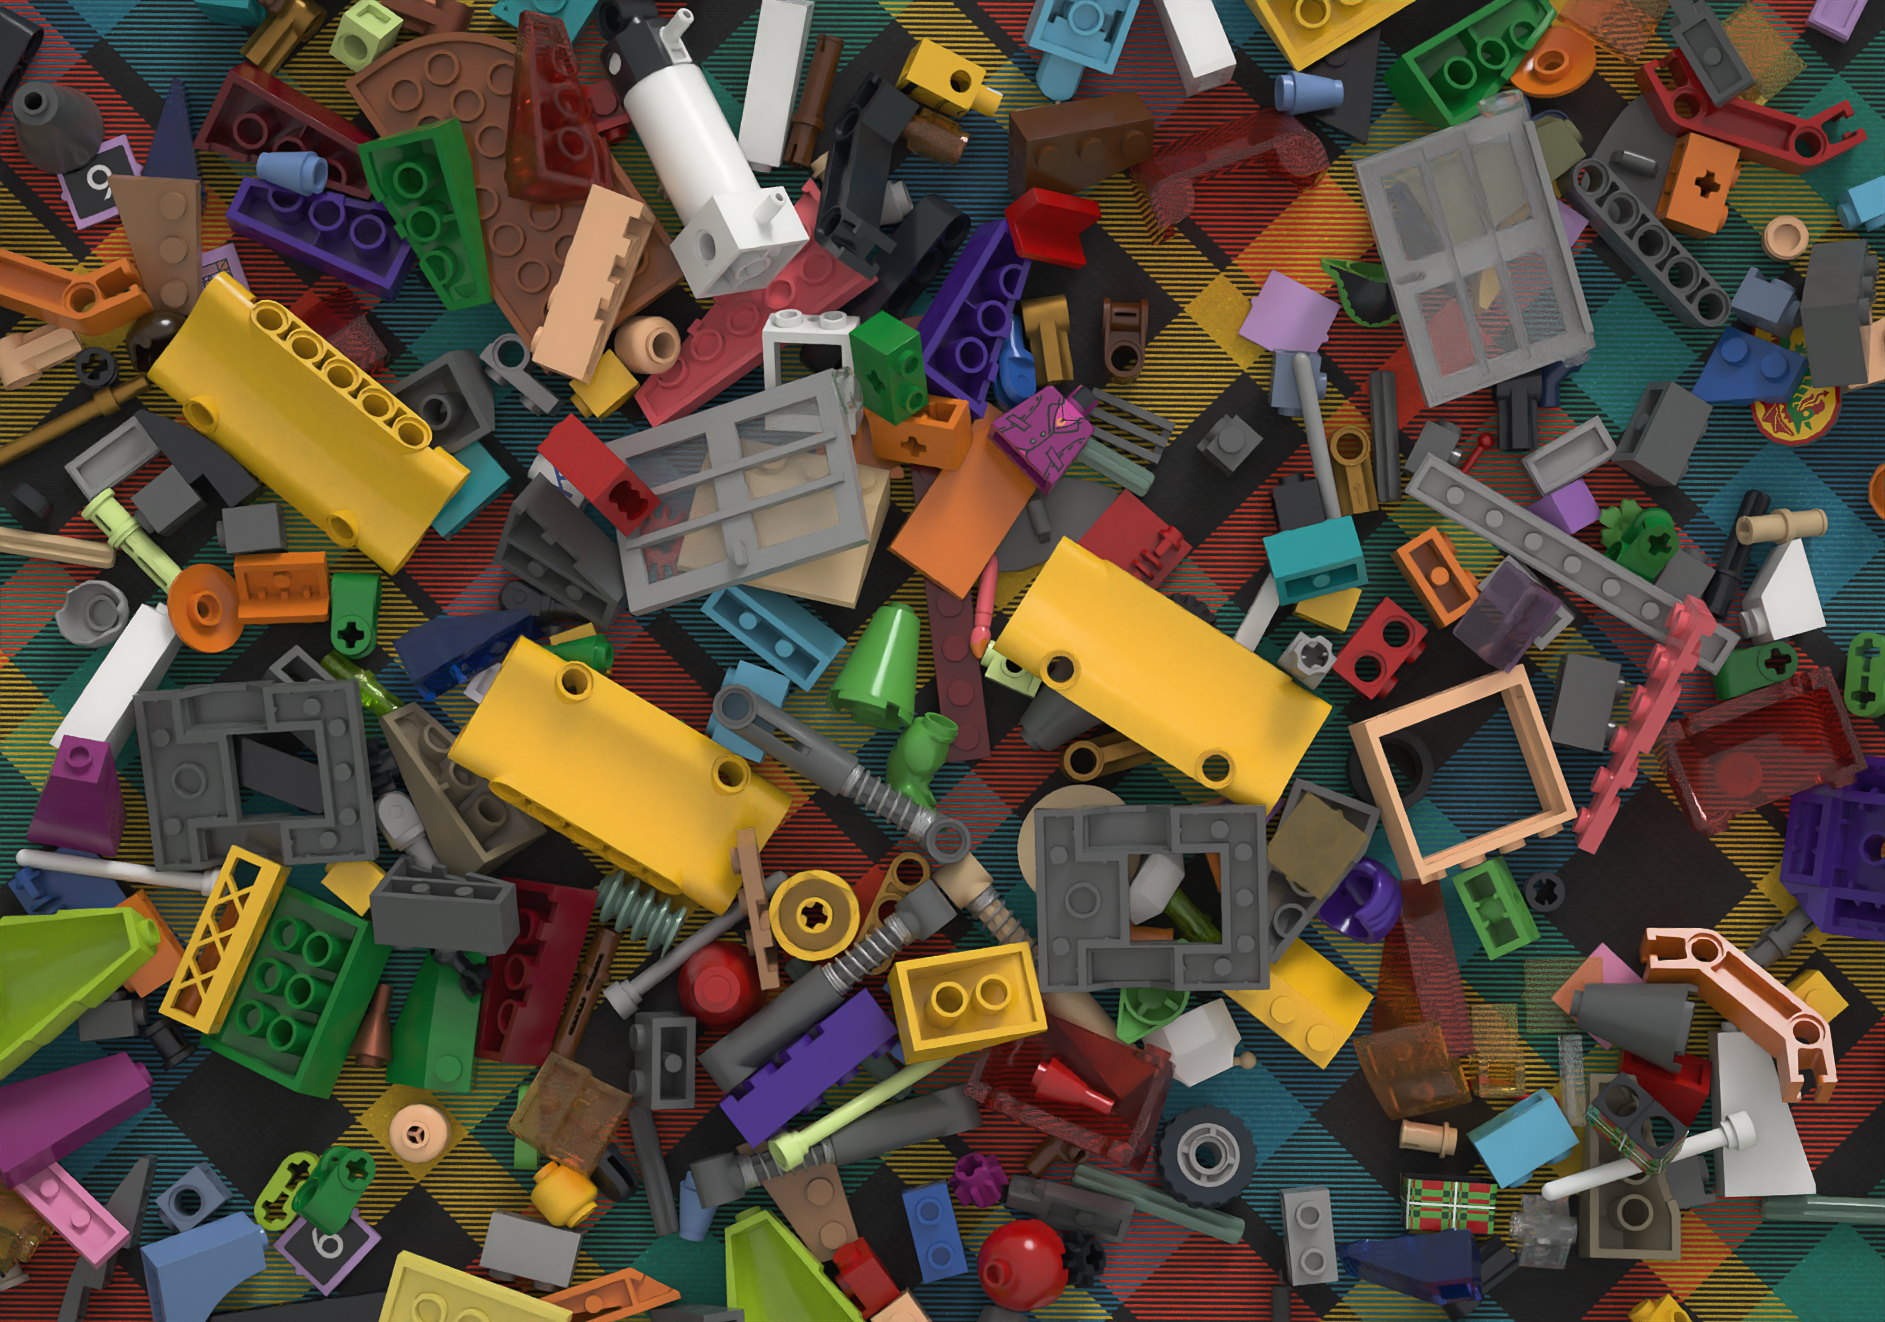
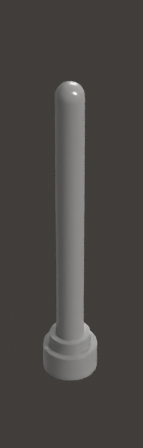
(1316, 435)
(628, 994)

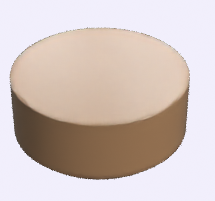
(1784, 238)

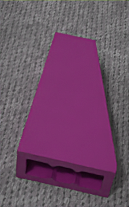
(80, 800)
(65, 1110)

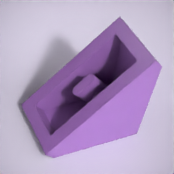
(1568, 507)

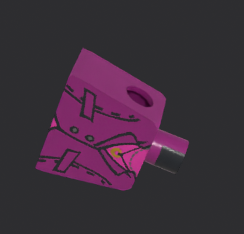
(1045, 433)

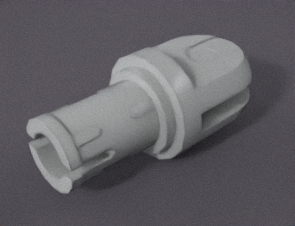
(403, 828)

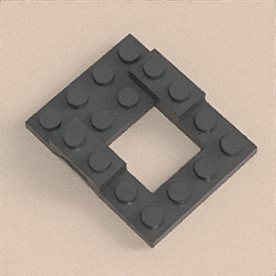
(195, 779)
(1087, 897)

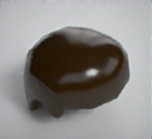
(150, 337)

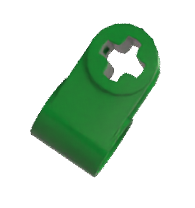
(1646, 549)
(355, 604)
(1747, 670)
(334, 1190)

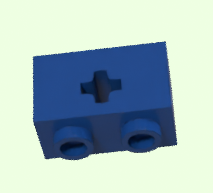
(935, 1230)

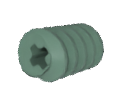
(639, 912)

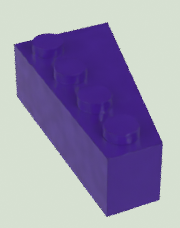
(326, 232)
(972, 317)
(808, 1067)

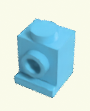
(1863, 205)

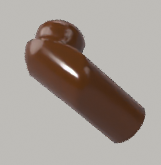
(1052, 1151)

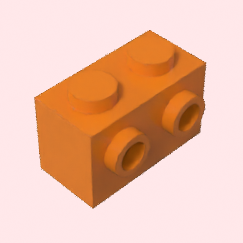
(1437, 576)

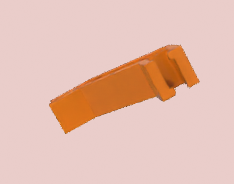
(61, 295)
(1748, 1000)

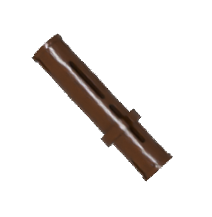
(809, 117)
(605, 942)

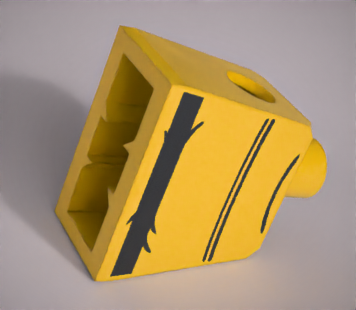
(928, 78)

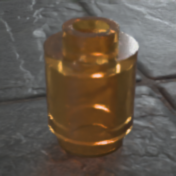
(936, 137)

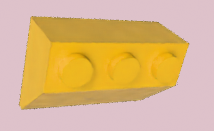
(1307, 1003)

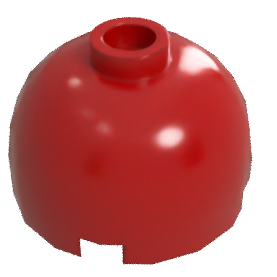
(1022, 1265)

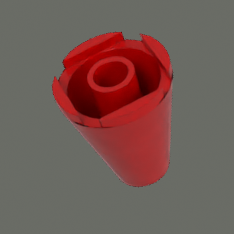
(721, 986)

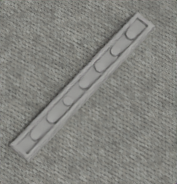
(1557, 554)

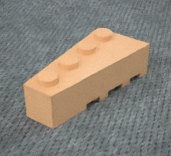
(592, 284)

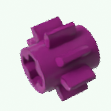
(978, 1180)

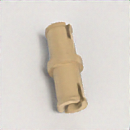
(1781, 526)

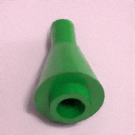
(590, 650)

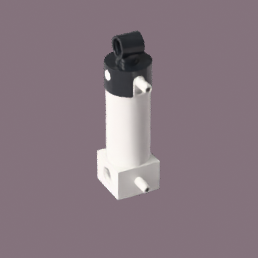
(732, 228)

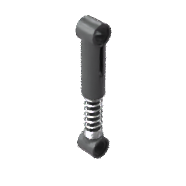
(837, 771)
(823, 989)
(876, 1132)

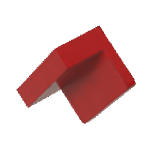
(1048, 226)
(1678, 1093)

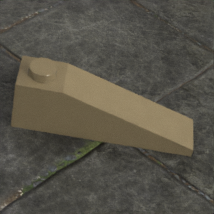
(459, 812)
(1632, 1214)

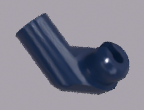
(1551, 377)

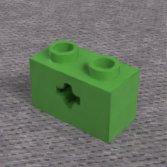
(1496, 907)

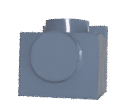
(1767, 305)

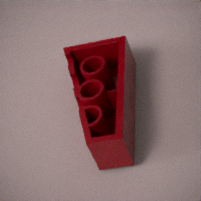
(266, 115)

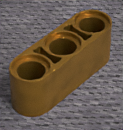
(894, 890)

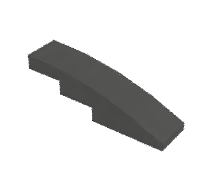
(129, 1208)

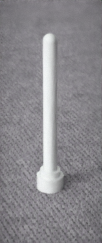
(121, 870)
(1733, 1132)

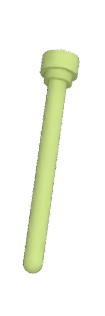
(791, 1147)

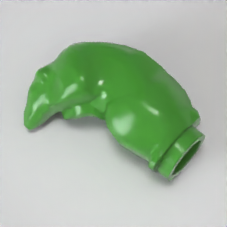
(918, 756)

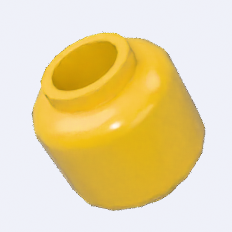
(563, 1195)

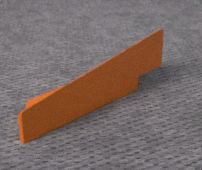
(613, 1296)

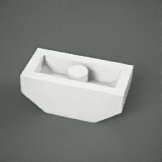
(1154, 885)
(1199, 1042)

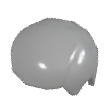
(93, 614)

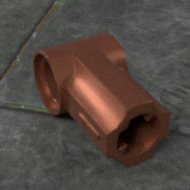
(431, 16)

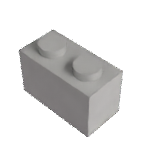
(531, 1250)

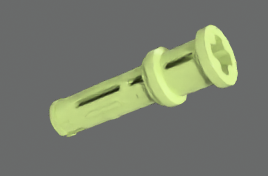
(127, 533)

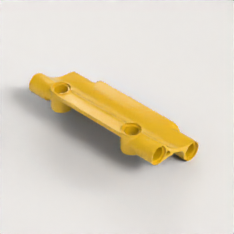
(308, 423)
(1163, 675)
(617, 775)

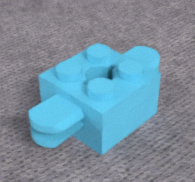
(1076, 37)

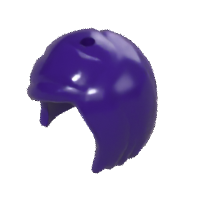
(1364, 903)

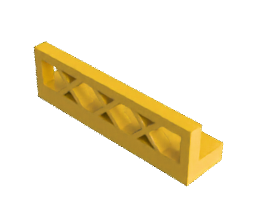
(241, 945)

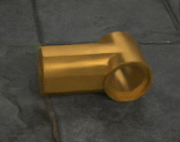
(282, 33)
(1047, 328)
(1353, 477)
(1109, 755)

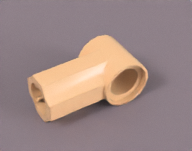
(28, 355)

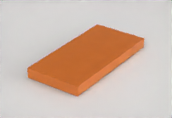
(964, 514)

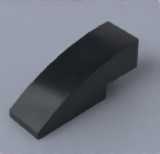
(202, 460)

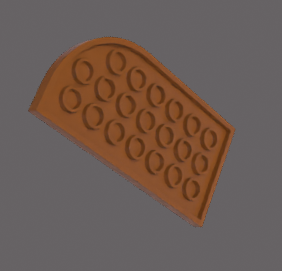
(522, 240)

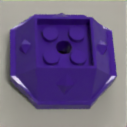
(1835, 854)

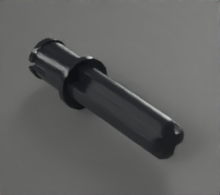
(1733, 558)

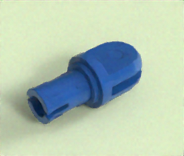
(1016, 372)

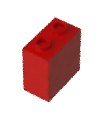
(598, 474)

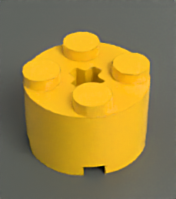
(790, 923)

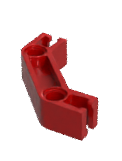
(1759, 131)

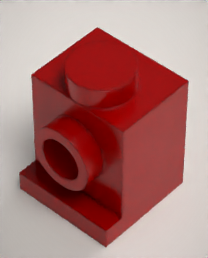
(864, 1277)

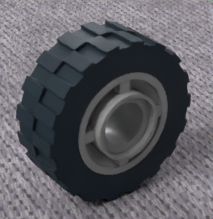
(1224, 1137)

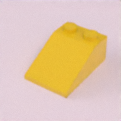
(965, 1001)

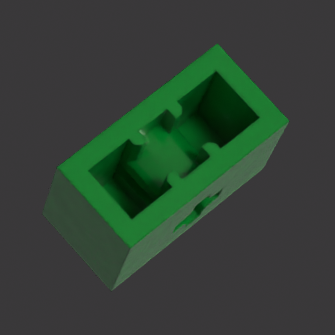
(889, 367)

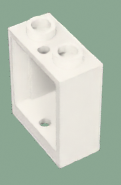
(795, 327)

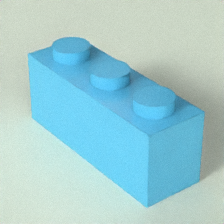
(776, 631)

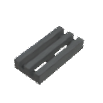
(1137, 412)

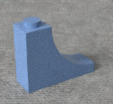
(200, 1266)

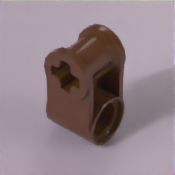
(1124, 330)

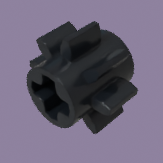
(382, 766)
(1082, 1259)

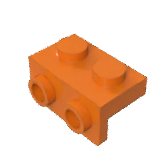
(283, 587)

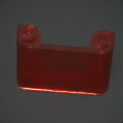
(1166, 179)
(1759, 749)
(1130, 1076)

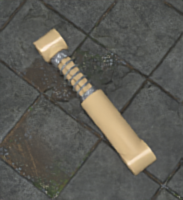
(971, 888)

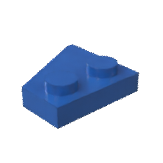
(1749, 371)

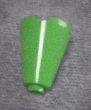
(881, 671)

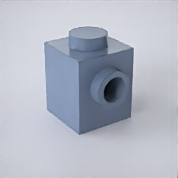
(1283, 386)

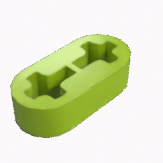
(277, 1186)

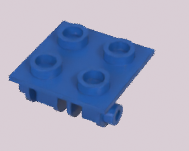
(49, 891)

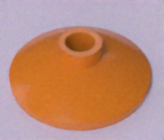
(1555, 64)
(218, 602)

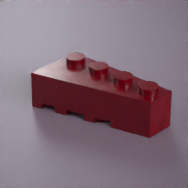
(534, 974)

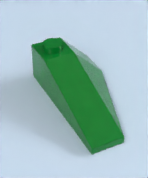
(1467, 61)
(432, 197)
(437, 1032)

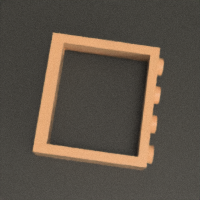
(1534, 745)

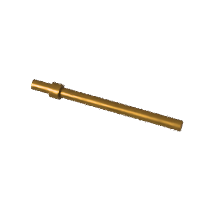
(105, 402)

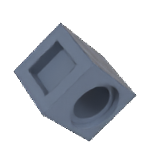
(209, 1188)

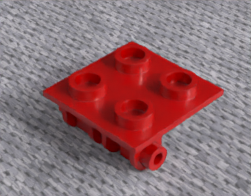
(1136, 540)

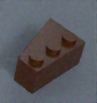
(1077, 143)

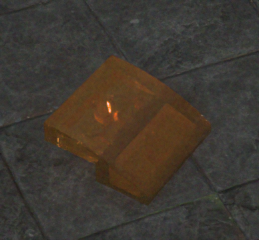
(1615, 25)
(1412, 1069)
(569, 1114)

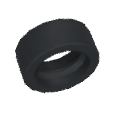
(1422, 761)

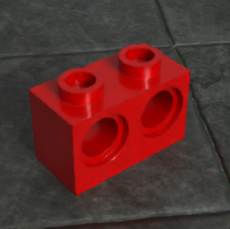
(1369, 643)

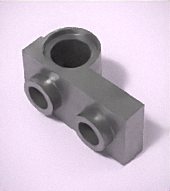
(535, 394)

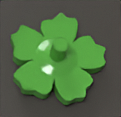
(1617, 520)

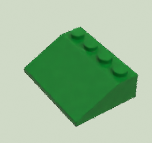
(303, 994)

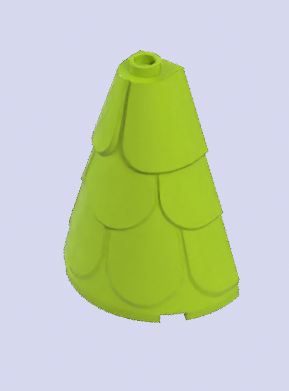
(61, 968)
(777, 1275)

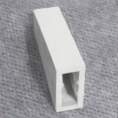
(1197, 43)
(774, 81)
(132, 666)
(1748, 1081)

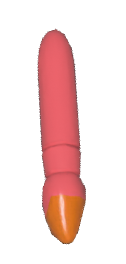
(981, 634)

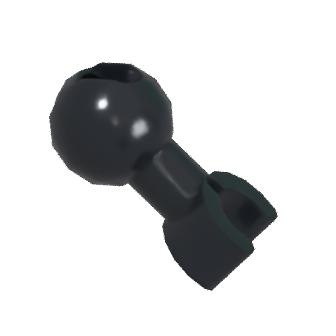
(470, 974)

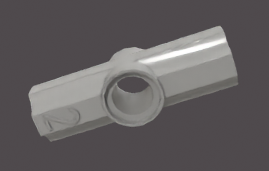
(1307, 659)

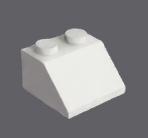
(1781, 597)

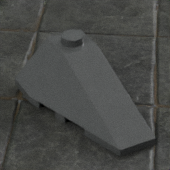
(451, 398)
(1289, 903)

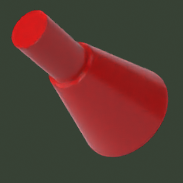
(1061, 1085)

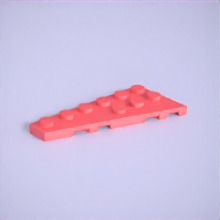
(730, 334)
(1650, 710)

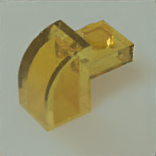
(1497, 1062)

